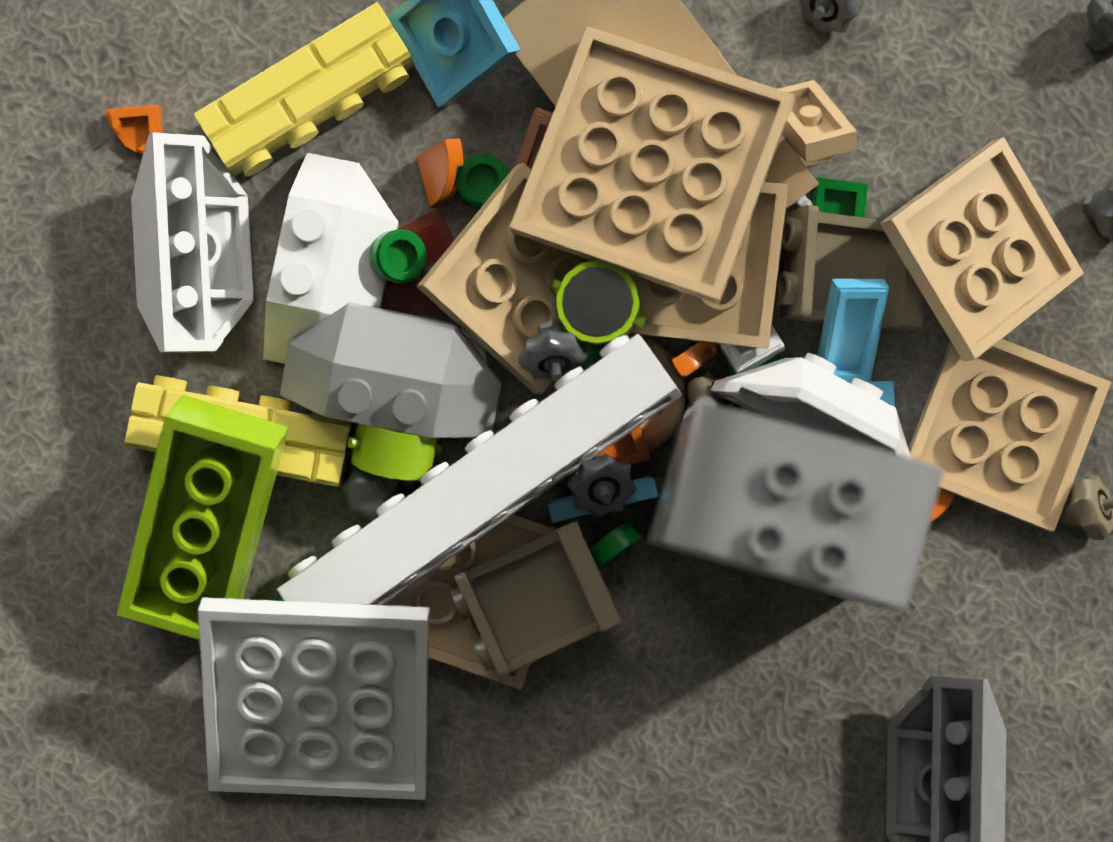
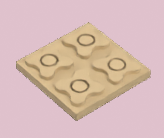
(652, 164)

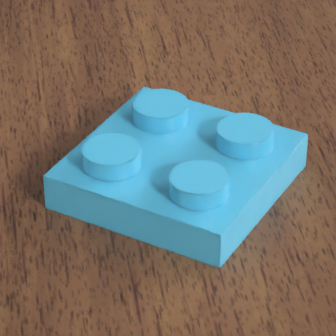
(453, 43)

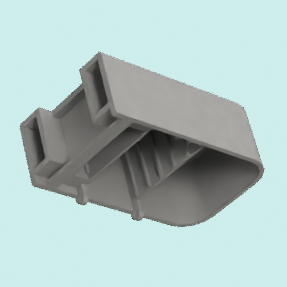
(794, 505)

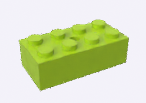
(200, 513)

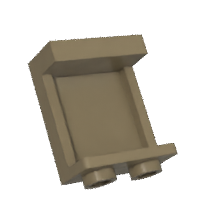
(842, 247)
(535, 600)

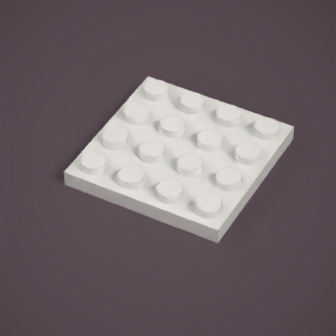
(315, 698)

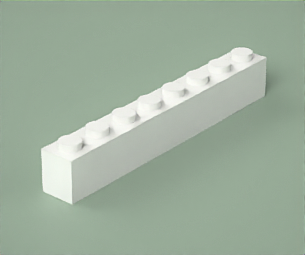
(490, 482)

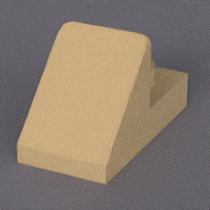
(816, 125)

